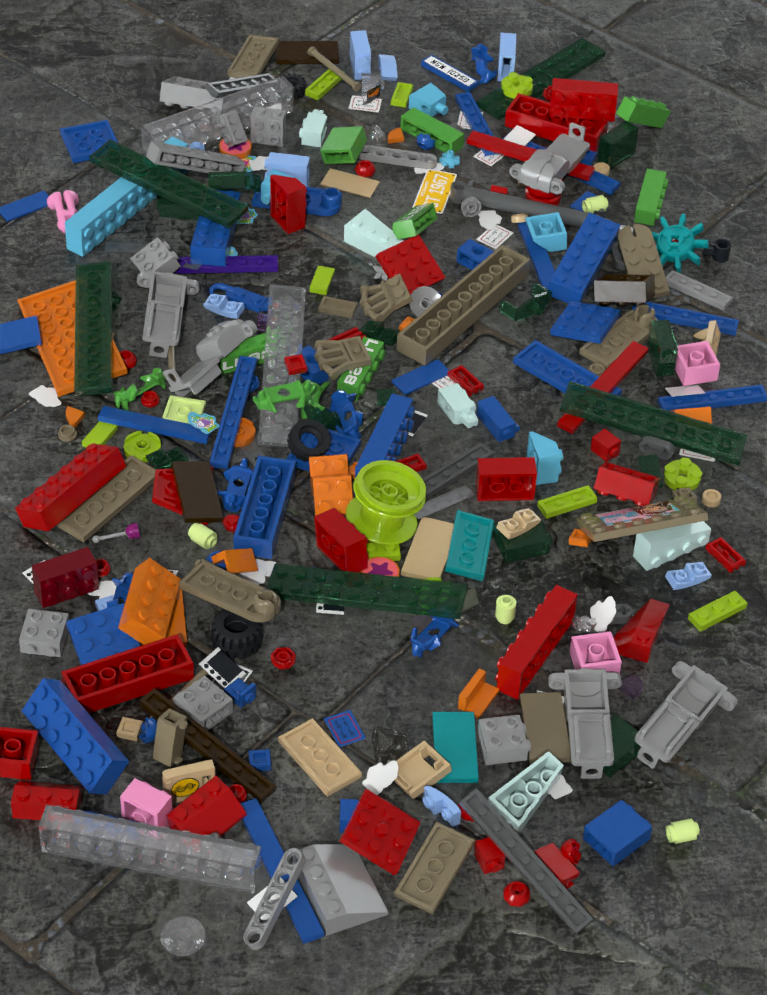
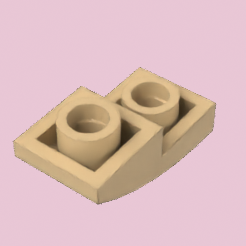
(520, 523)

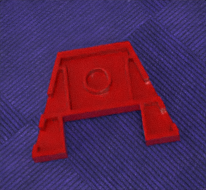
(165, 491)

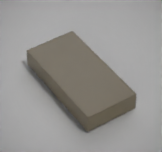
(338, 307)

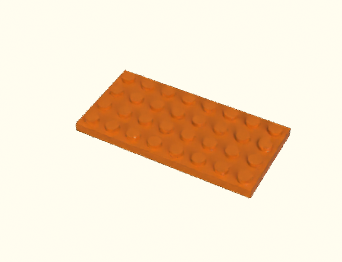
(57, 329)

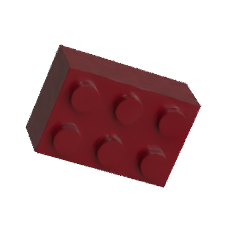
(65, 577)

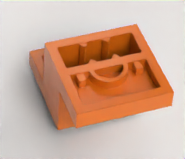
(330, 482)

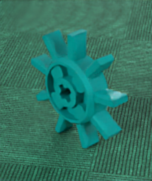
(677, 242)

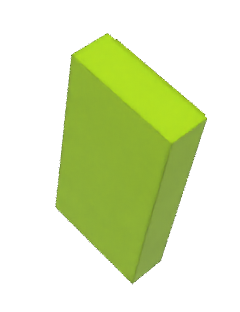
(401, 94)
(322, 280)
(100, 434)

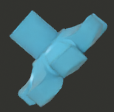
(449, 159)

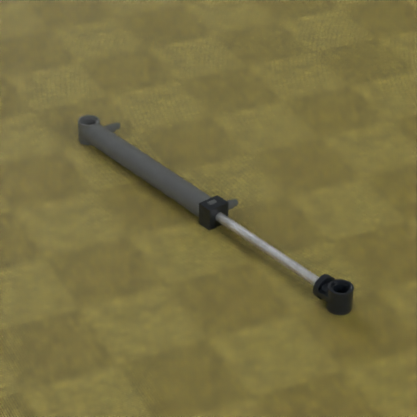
(460, 190)

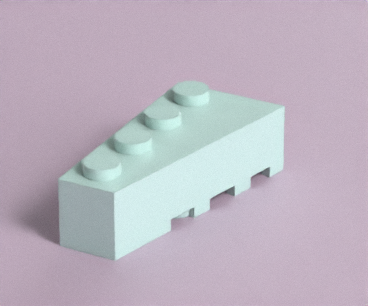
(369, 234)
(666, 544)
(526, 791)

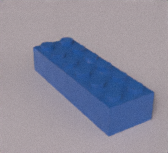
(211, 240)
(584, 259)
(389, 432)
(265, 506)
(75, 736)

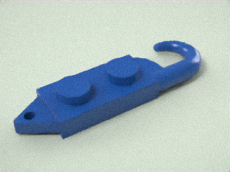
(251, 300)

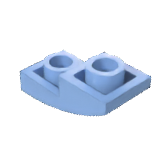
(387, 67)
(221, 306)
(689, 576)
(439, 802)

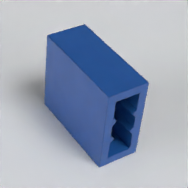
(617, 832)

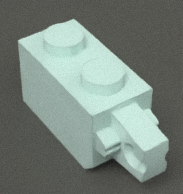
(313, 128)
(457, 405)

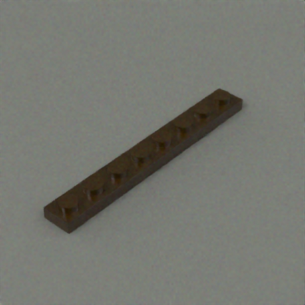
(212, 748)

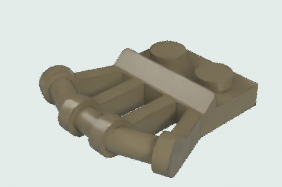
(393, 290)
(352, 351)

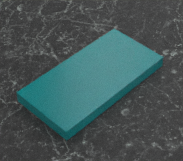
(469, 545)
(456, 742)

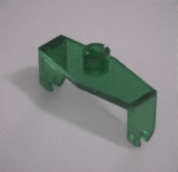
(532, 306)

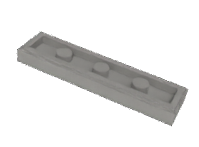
(698, 290)

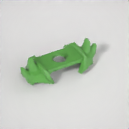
(129, 395)
(269, 396)

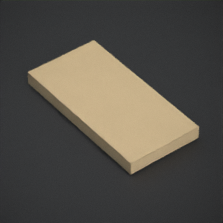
(428, 550)
(320, 757)

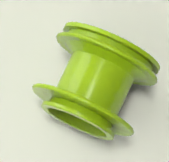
(386, 502)

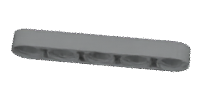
(404, 160)
(274, 909)

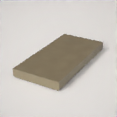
(253, 56)
(545, 725)
(434, 868)

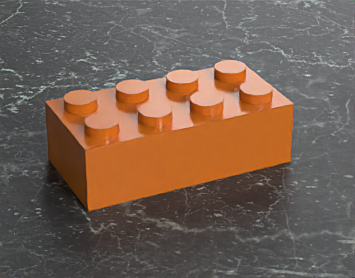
(149, 602)

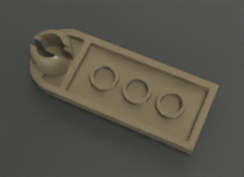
(641, 256)
(628, 328)
(231, 592)

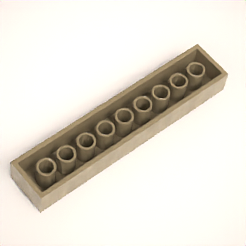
(463, 305)

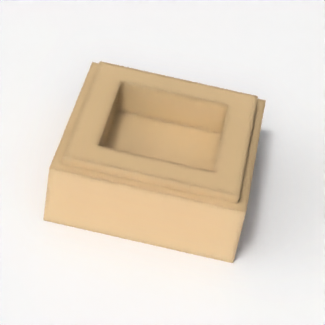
(129, 728)

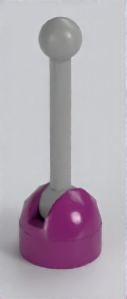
(131, 532)

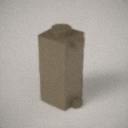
(170, 738)

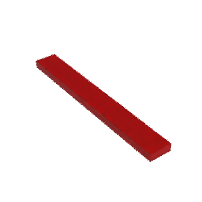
(519, 152)
(609, 380)

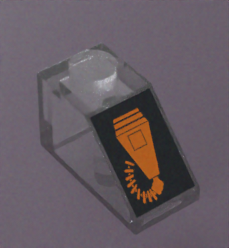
(371, 87)

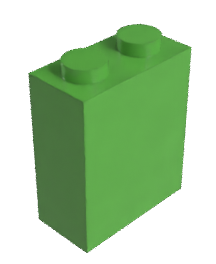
(343, 145)

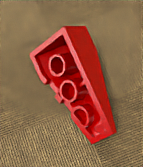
(640, 633)

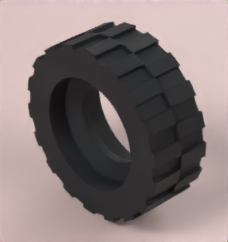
(314, 428)

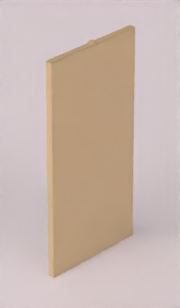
(350, 183)

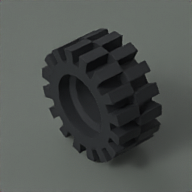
(298, 83)

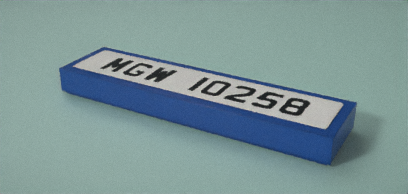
(449, 73)

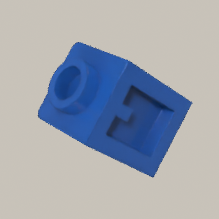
(241, 692)

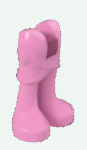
(55, 202)

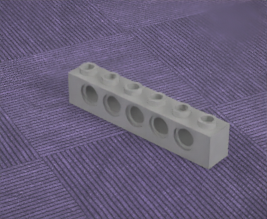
(192, 158)

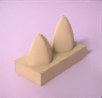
(710, 334)

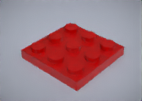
(412, 262)
(380, 832)

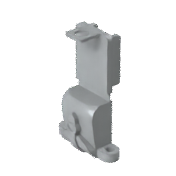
(549, 166)
(164, 308)
(216, 345)
(681, 713)
(588, 716)

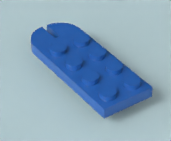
(318, 200)

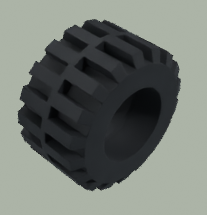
(235, 644)

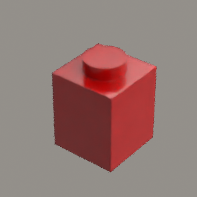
(605, 445)
(488, 856)

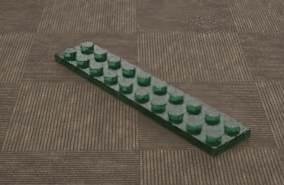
(560, 65)
(169, 184)
(93, 329)
(653, 422)
(368, 591)

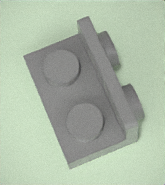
(232, 128)

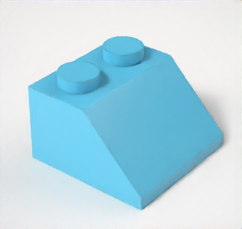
(548, 231)
(546, 456)

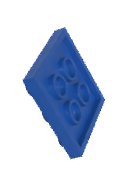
(86, 139)
(585, 322)
(339, 445)
(98, 635)

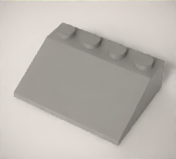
(185, 92)
(339, 887)

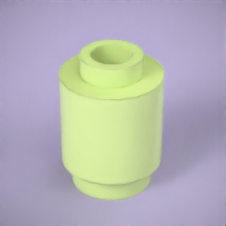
(595, 203)
(202, 536)
(505, 609)
(682, 831)

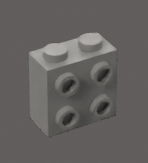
(268, 126)
(156, 258)
(44, 633)
(204, 703)
(503, 739)

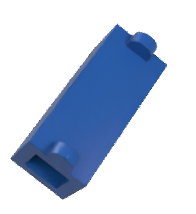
(496, 419)

